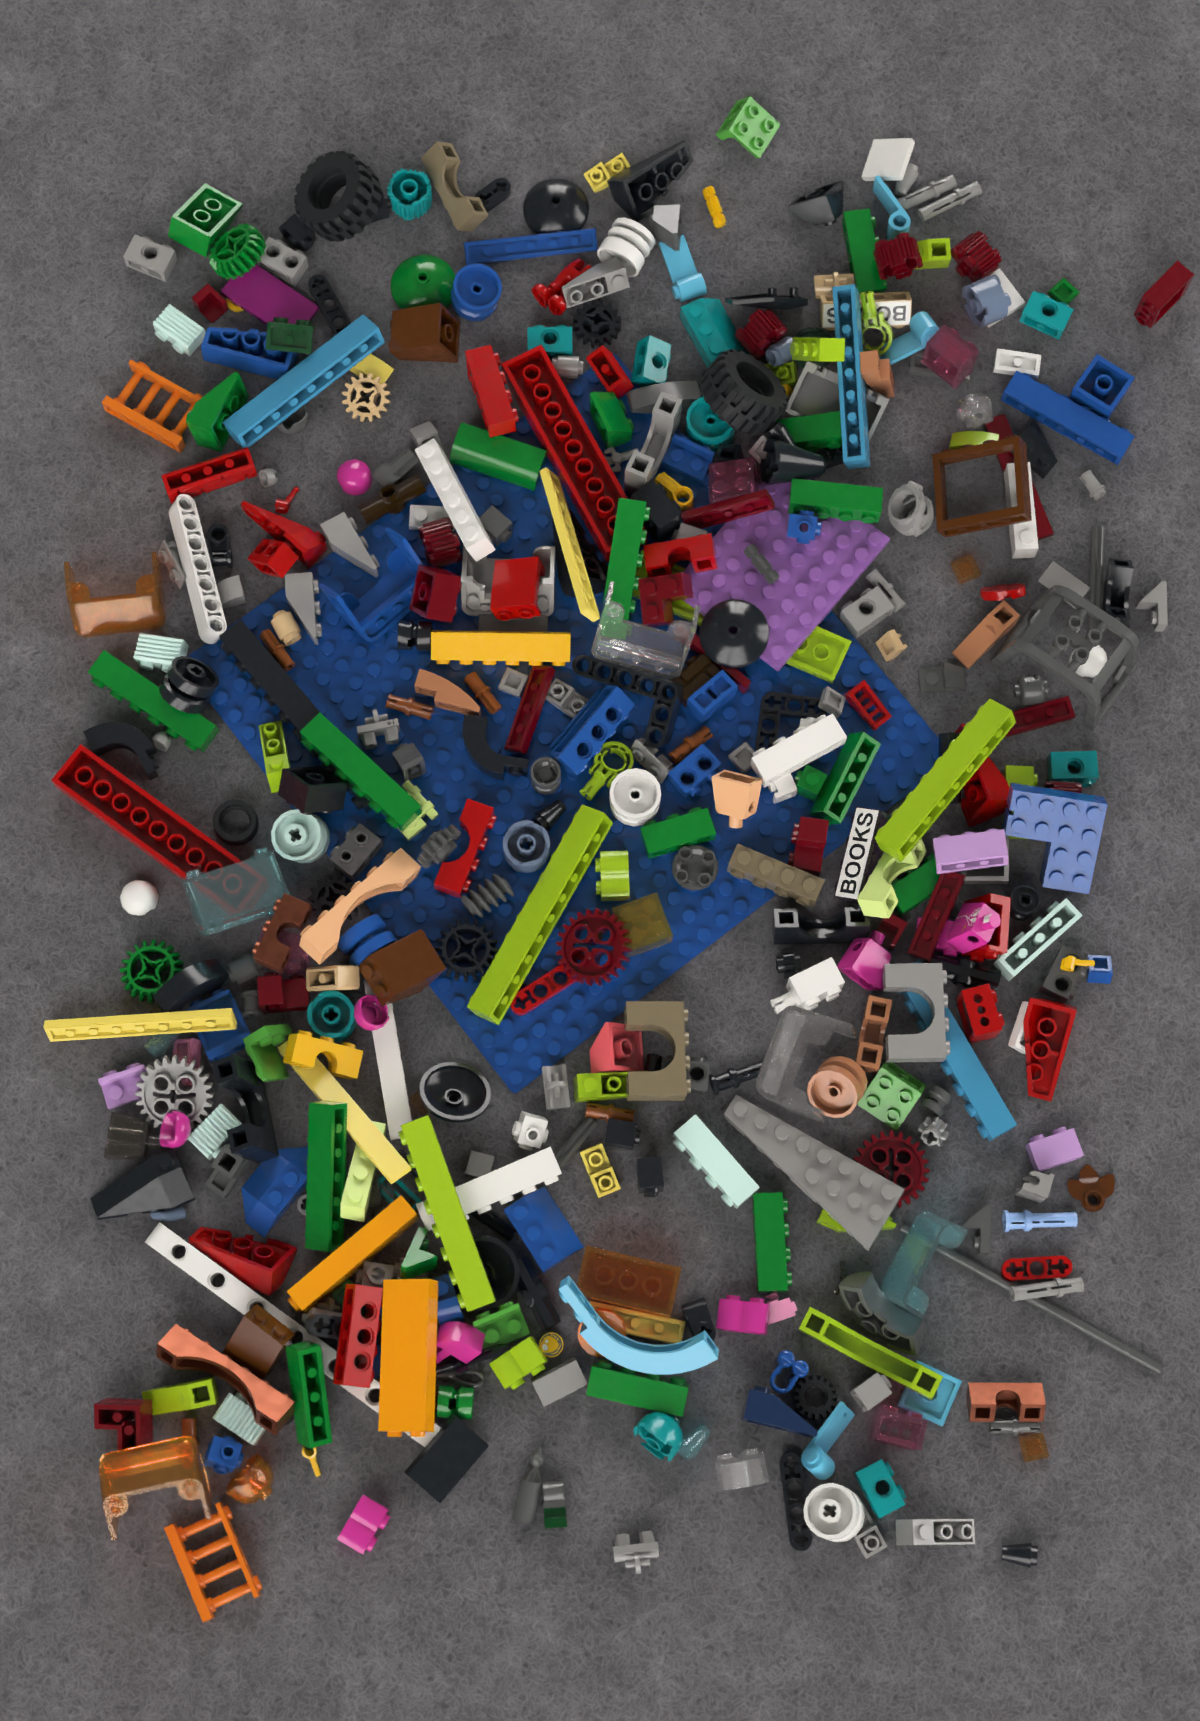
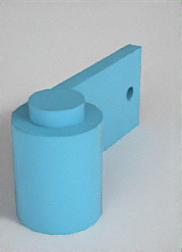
(899, 220)
(683, 273)
(921, 332)
(815, 1454)

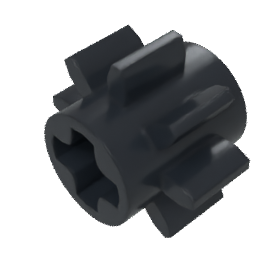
(788, 963)

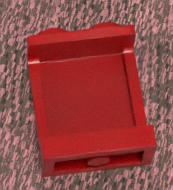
(516, 588)
(999, 941)

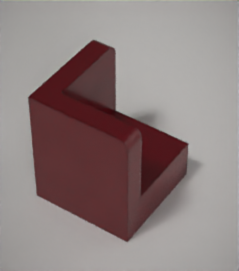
(210, 303)
(892, 929)

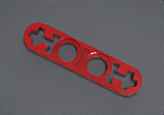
(546, 980)

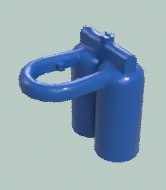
(798, 1370)

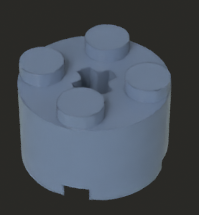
(986, 301)
(536, 838)

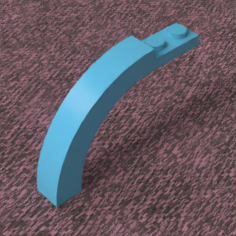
(632, 1354)

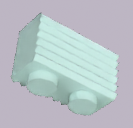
(178, 330)
(158, 651)
(212, 1132)
(238, 1418)

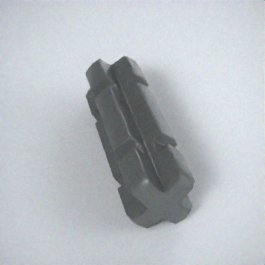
(761, 564)

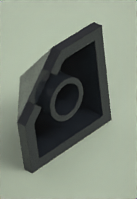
(820, 206)

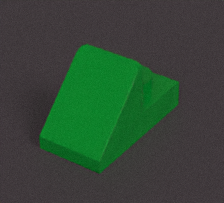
(417, 1258)

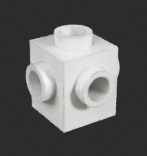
(527, 1123)

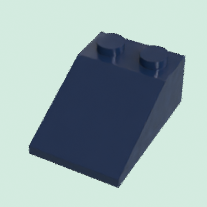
(770, 1411)

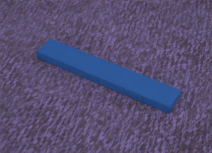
(531, 246)

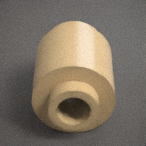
(286, 627)

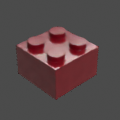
(435, 593)

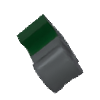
(554, 1504)

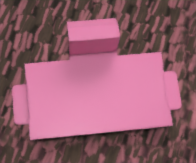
(780, 1309)

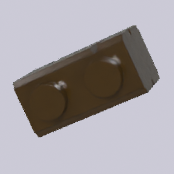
(695, 675)

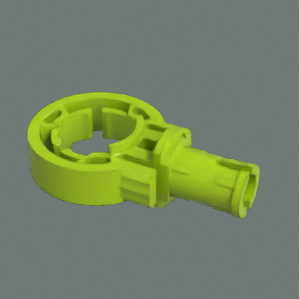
(870, 312)
(600, 779)

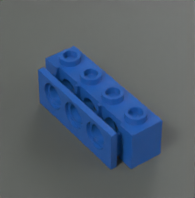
(591, 728)

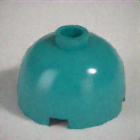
(661, 1433)

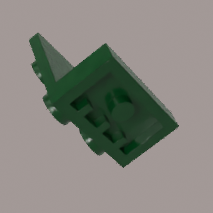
(290, 336)

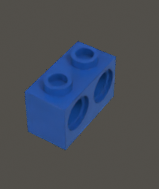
(712, 696)
(690, 768)

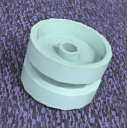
(287, 832)

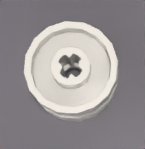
(624, 789)
(823, 1502)

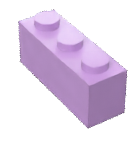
(970, 851)

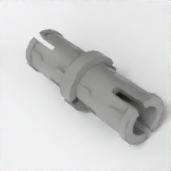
(875, 579)

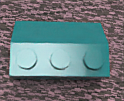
(709, 328)

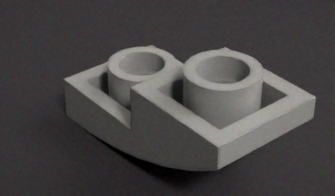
(565, 698)
(869, 1538)

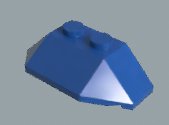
(274, 1188)

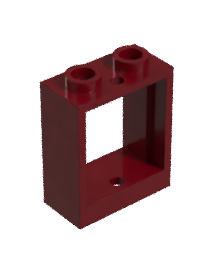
(1163, 294)

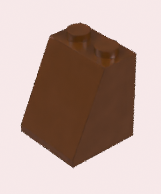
(425, 334)
(402, 968)

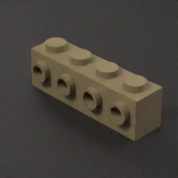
(775, 875)

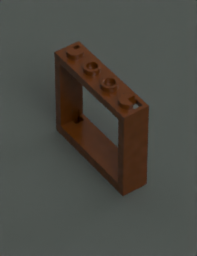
(991, 519)

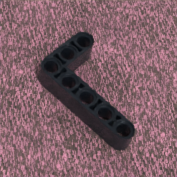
(637, 685)

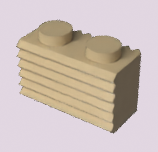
(332, 978)

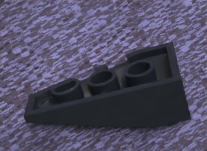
(643, 183)
(596, 570)
(150, 1186)

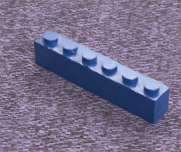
(1067, 417)

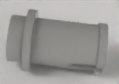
(1092, 484)

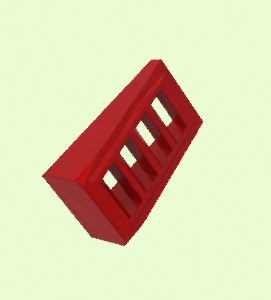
(873, 700)

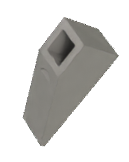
(596, 283)
(345, 542)
(300, 595)
(935, 1532)

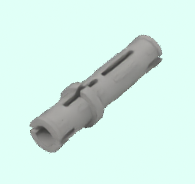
(928, 192)
(956, 198)
(1073, 1285)

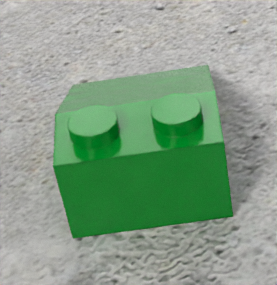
(203, 219)
(211, 410)

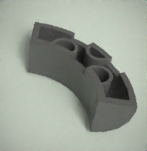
(880, 1315)

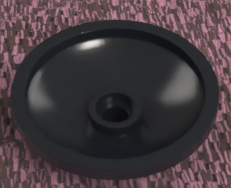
(547, 217)
(734, 649)
(454, 1083)
(503, 1266)

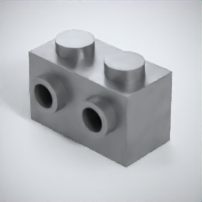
(355, 851)

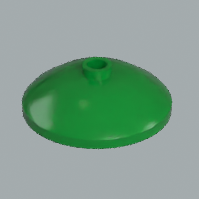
(412, 292)

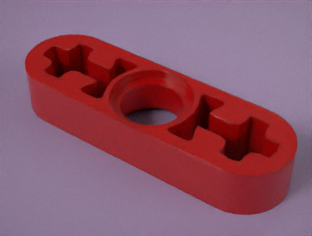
(1055, 1273)

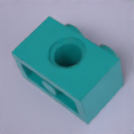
(1050, 325)
(560, 334)
(651, 362)
(1083, 761)
(879, 1503)

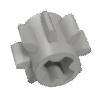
(933, 1131)

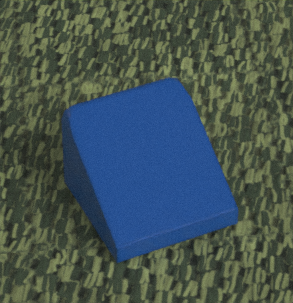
(1101, 971)

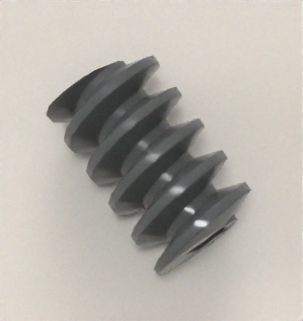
(486, 896)

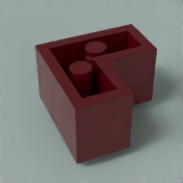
(658, 594)
(809, 842)
(282, 995)
(129, 1417)

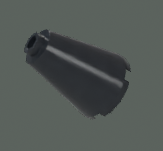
(788, 462)

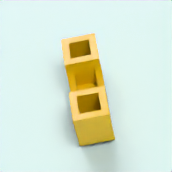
(343, 1059)

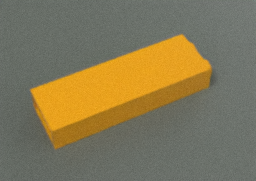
(351, 1255)
(408, 1357)

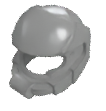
(921, 509)

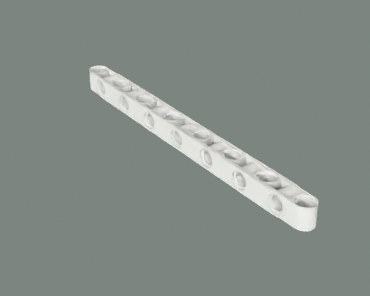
(243, 1300)

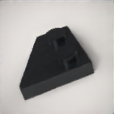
(1038, 450)

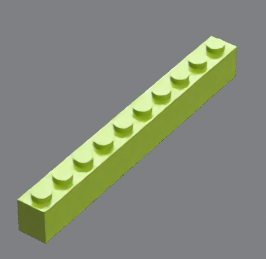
(540, 914)

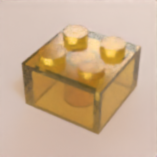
(645, 922)

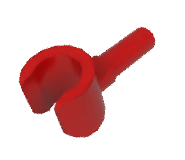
(282, 506)

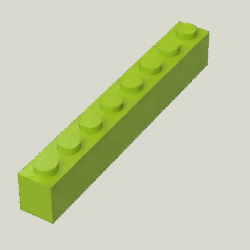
(945, 779)
(447, 1212)

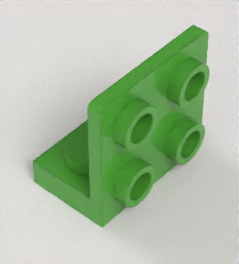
(749, 126)
(264, 1054)
(891, 1095)
(502, 1326)

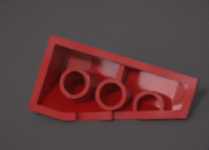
(307, 544)
(1046, 1039)
(252, 1262)

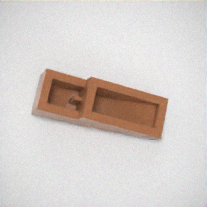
(877, 372)
(446, 694)

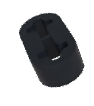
(490, 191)

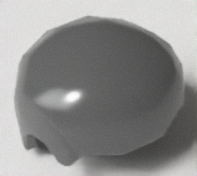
(301, 419)

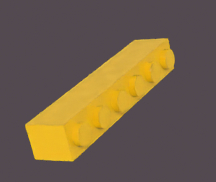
(500, 646)

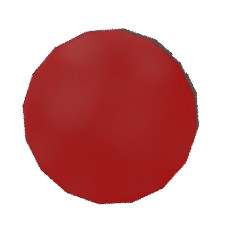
(1002, 591)

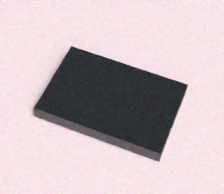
(446, 1458)

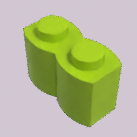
(613, 876)
(519, 1363)

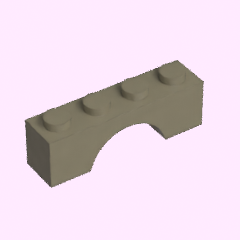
(442, 166)

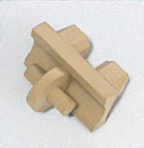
(824, 283)

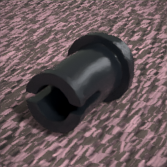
(653, 1062)

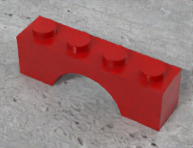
(455, 875)

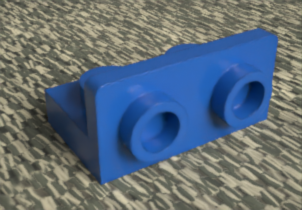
(688, 458)

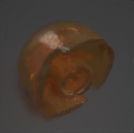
(252, 1482)

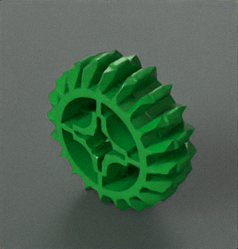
(237, 251)
(141, 954)

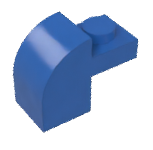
(448, 1304)

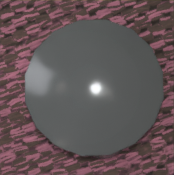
(695, 867)

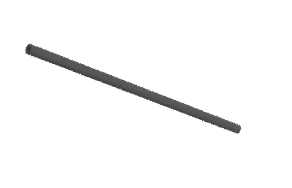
(1047, 1307)

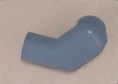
(169, 1215)

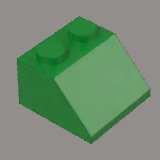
(610, 418)

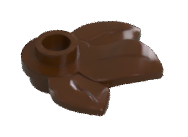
(1091, 1185)

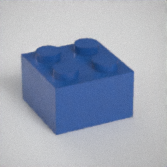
(1101, 387)

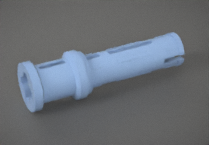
(1027, 1220)

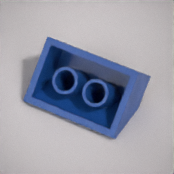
(543, 1229)

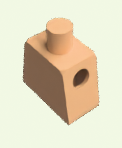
(736, 795)

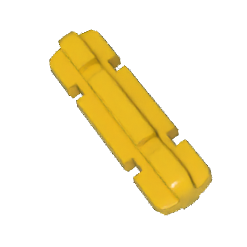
(714, 207)

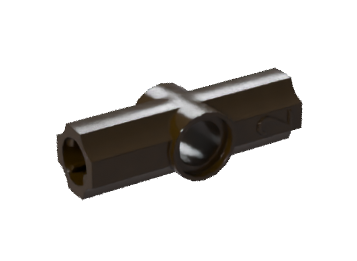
(392, 499)

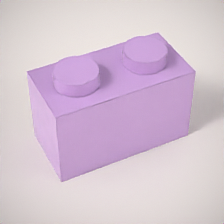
(1054, 1149)

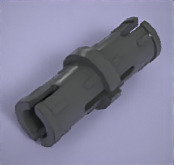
(1013, 1426)

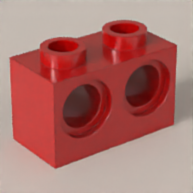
(273, 557)

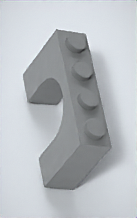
(645, 464)
(928, 982)

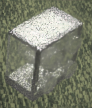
(740, 1471)

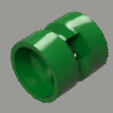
(464, 1402)

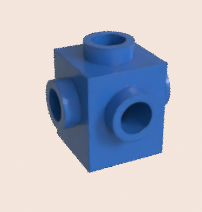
(795, 530)
(223, 1454)

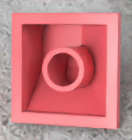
(617, 1050)

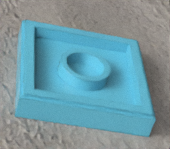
(937, 1408)

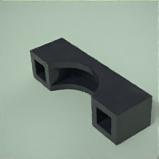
(794, 928)

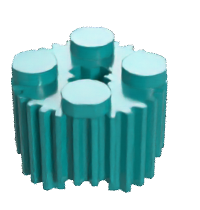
(410, 193)

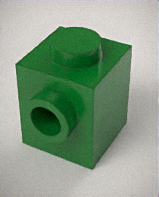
(810, 782)

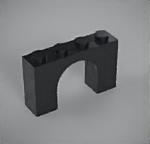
(256, 1137)

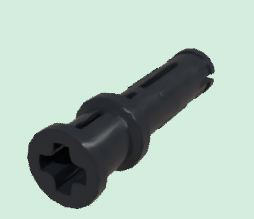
(732, 1077)

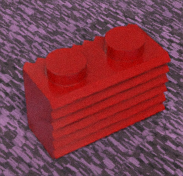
(609, 371)

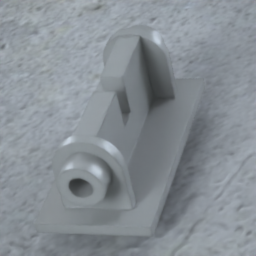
(169, 556)
(645, 756)

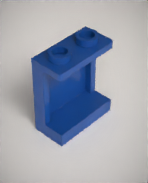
(224, 1042)

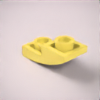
(599, 174)
(373, 365)
(599, 1170)

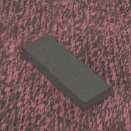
(533, 624)

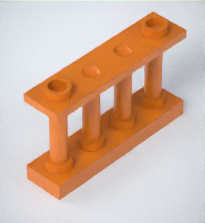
(136, 416)
(188, 1559)

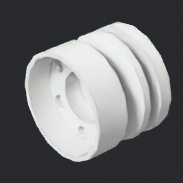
(629, 243)

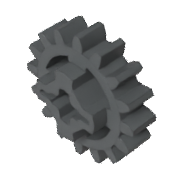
(439, 846)

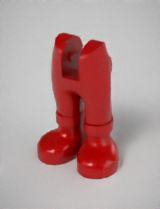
(553, 295)

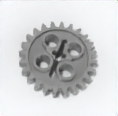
(174, 1072)

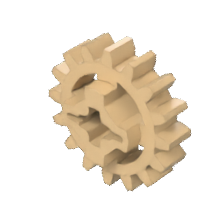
(361, 389)

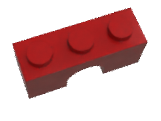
(663, 555)

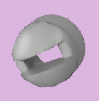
(267, 477)
(161, 738)

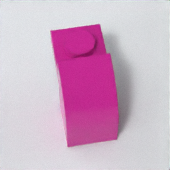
(459, 1341)

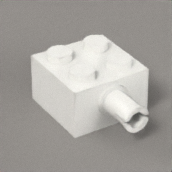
(811, 987)

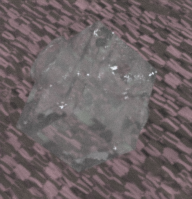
(975, 410)

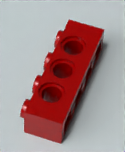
(348, 1345)

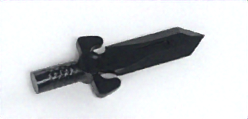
(457, 1365)

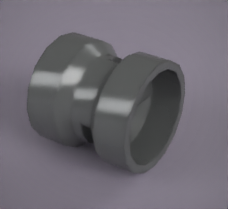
(936, 1101)

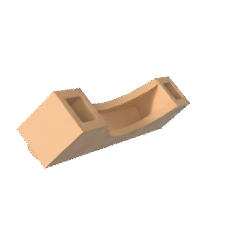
(393, 875)

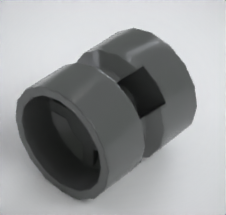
(545, 775)

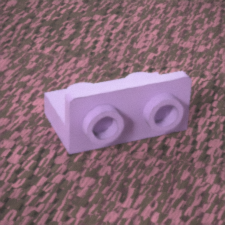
(121, 1086)

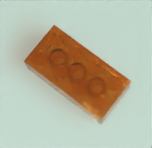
(628, 1281)

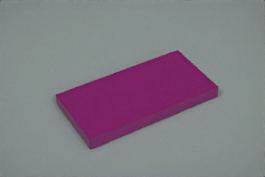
(268, 297)

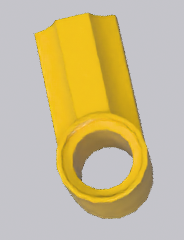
(676, 491)

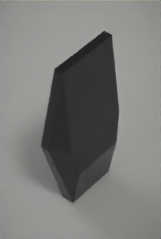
(770, 300)

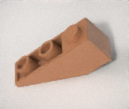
(986, 634)

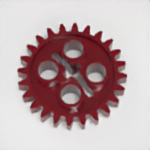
(590, 968)
(912, 1171)

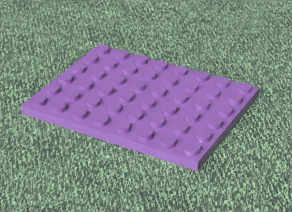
(810, 574)

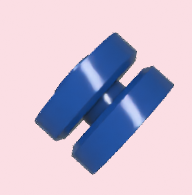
(475, 292)
(365, 939)

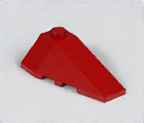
(984, 793)

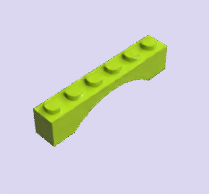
(870, 1353)

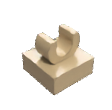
(890, 645)

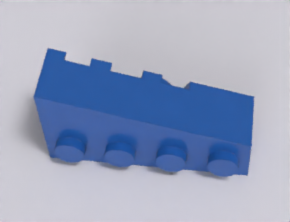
(246, 352)

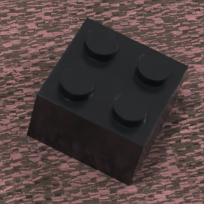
(664, 513)
(312, 789)

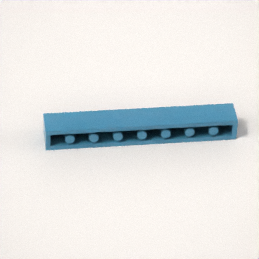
(850, 381)
(304, 382)
(967, 1073)

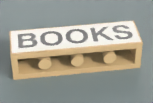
(894, 305)

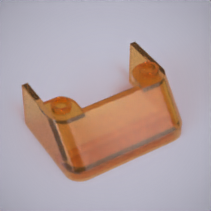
(117, 613)
(149, 1469)

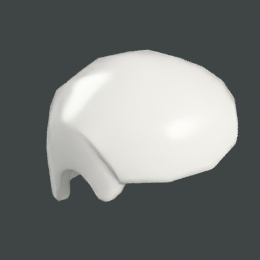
(1094, 664)
(139, 897)

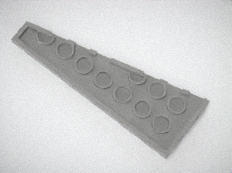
(841, 1186)

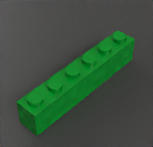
(625, 552)
(145, 697)
(361, 772)
(325, 1175)

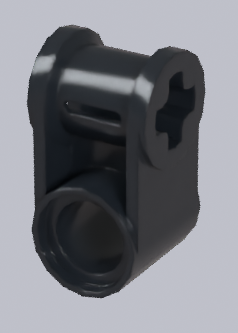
(219, 550)
(698, 1317)

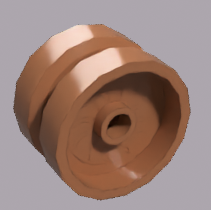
(837, 1086)

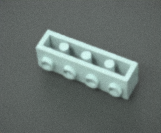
(1041, 935)
(715, 1161)

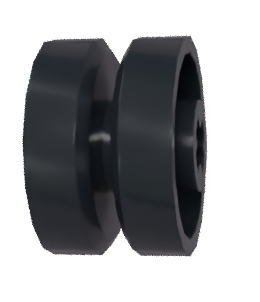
(189, 685)

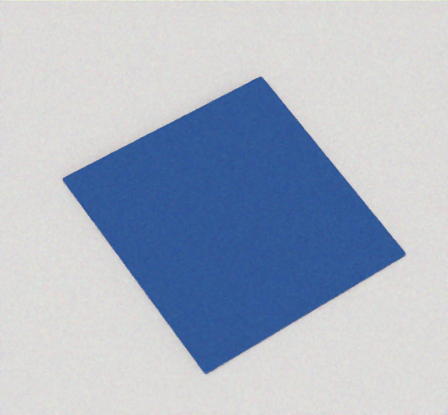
(354, 676)

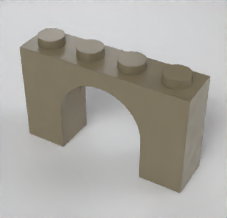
(669, 1021)

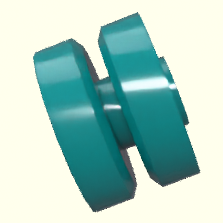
(706, 427)

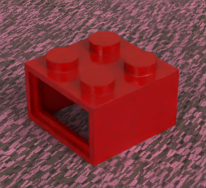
(993, 1019)

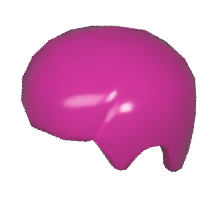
(354, 477)
(370, 1013)
(174, 1130)

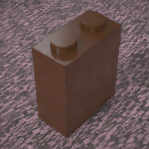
(258, 1342)

